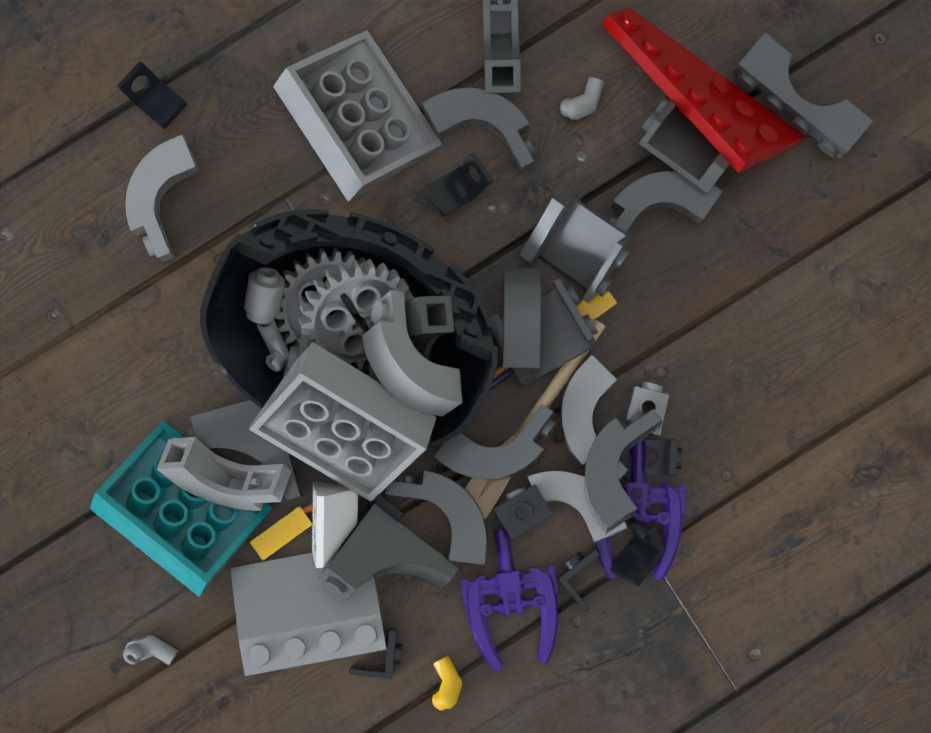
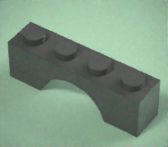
(833, 126)

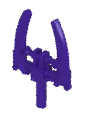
(643, 496)
(509, 585)

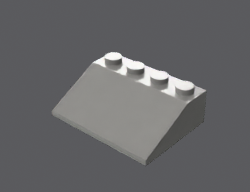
(356, 114)
(343, 423)
(294, 621)

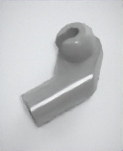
(584, 104)
(276, 345)
(147, 647)

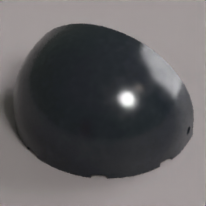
(287, 236)

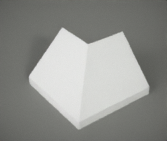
(332, 519)

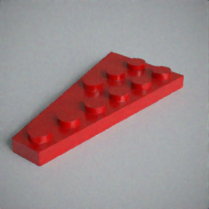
(720, 110)

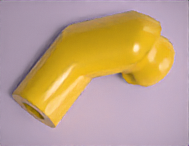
(450, 687)

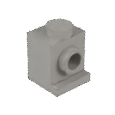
(648, 392)

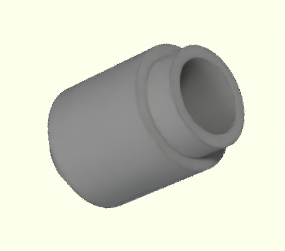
(264, 295)

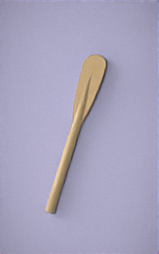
(489, 491)

